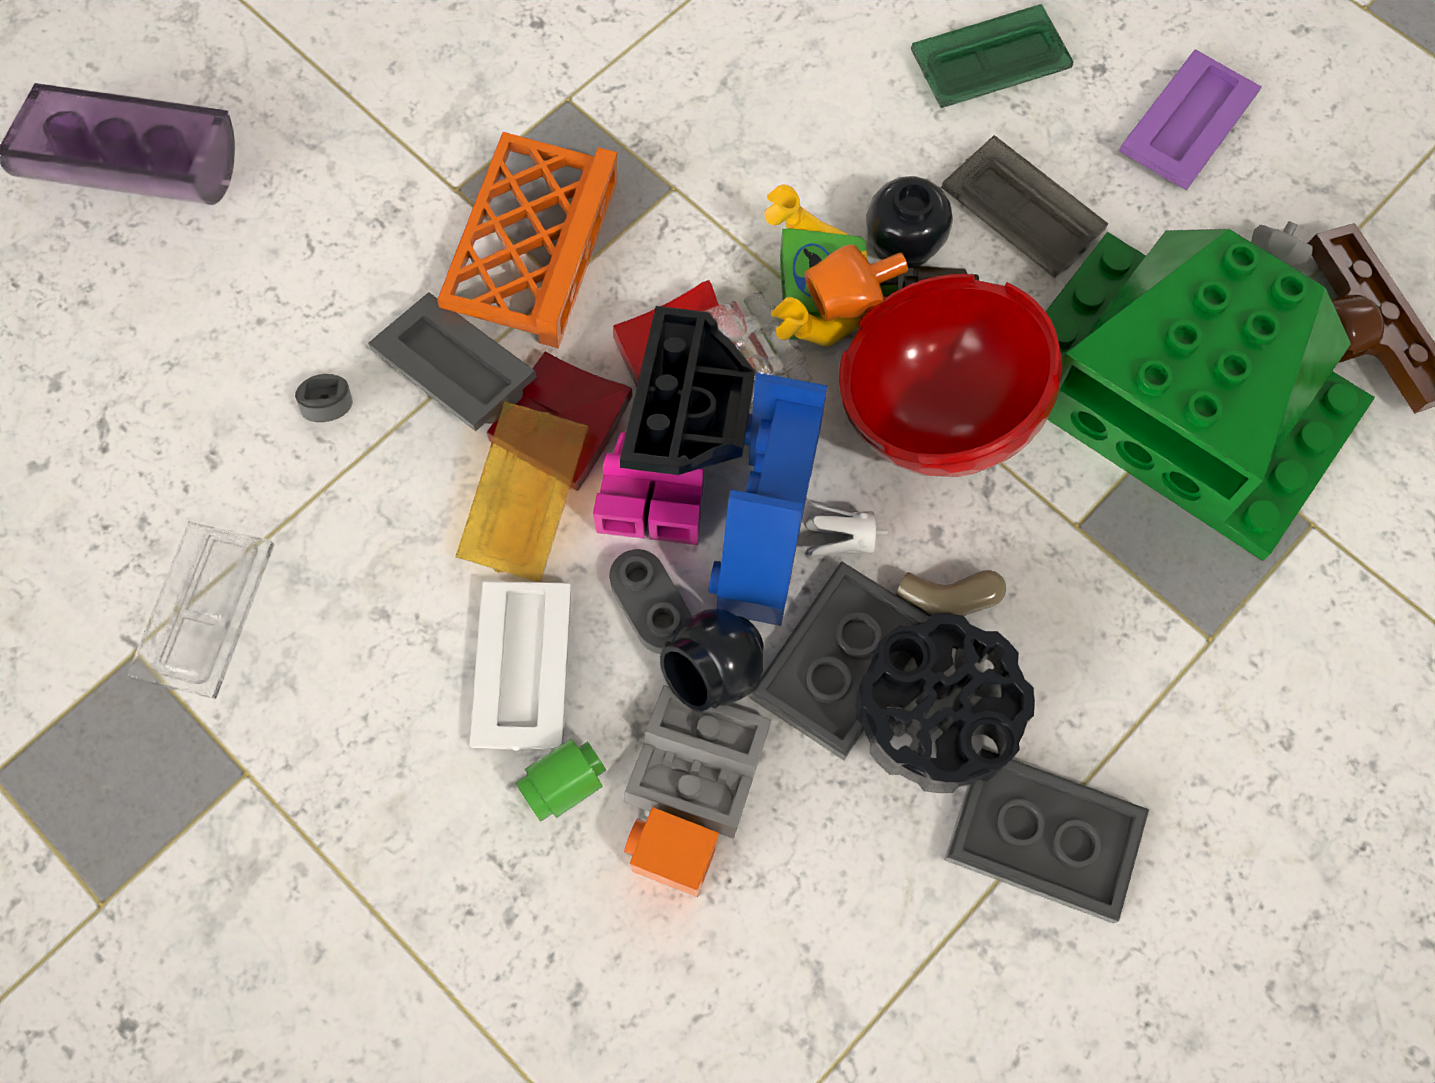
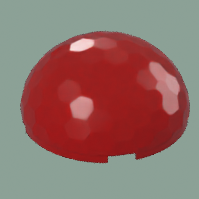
(951, 375)

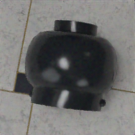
(909, 219)
(713, 659)

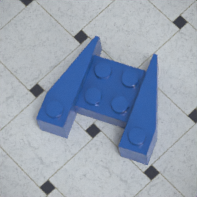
(767, 517)

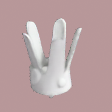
(857, 526)

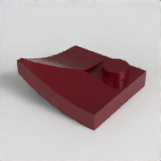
(580, 398)

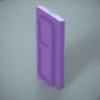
(1190, 119)

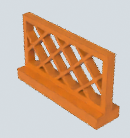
(569, 256)

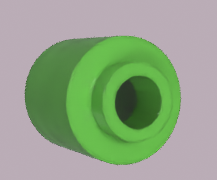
(561, 779)

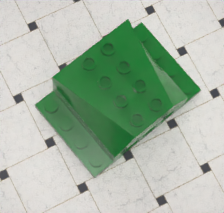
(1206, 377)

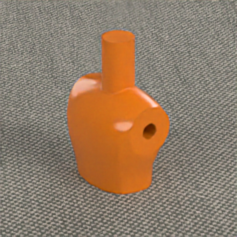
(848, 284)

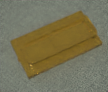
(522, 492)

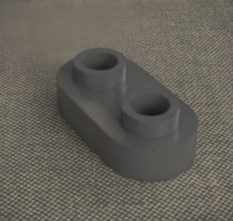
(647, 598)

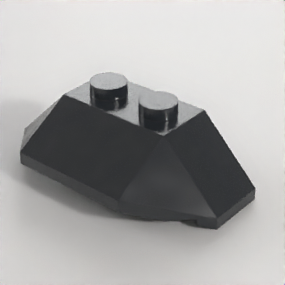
(688, 397)

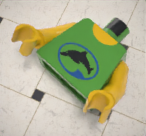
(802, 247)

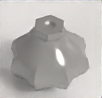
(1282, 244)

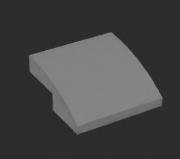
(698, 762)

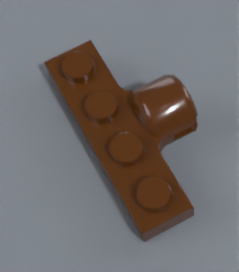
(1377, 314)

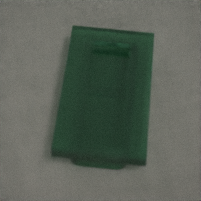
(991, 55)

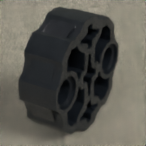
(1000, 713)

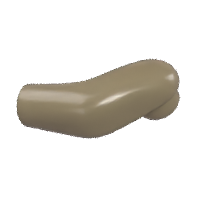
(960, 598)

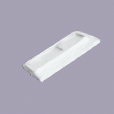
(521, 666)

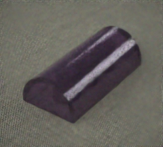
(121, 144)

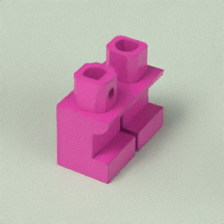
(626, 497)

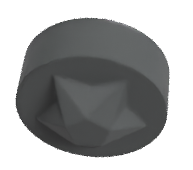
(323, 398)

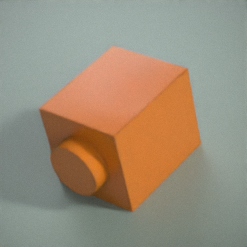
(671, 850)

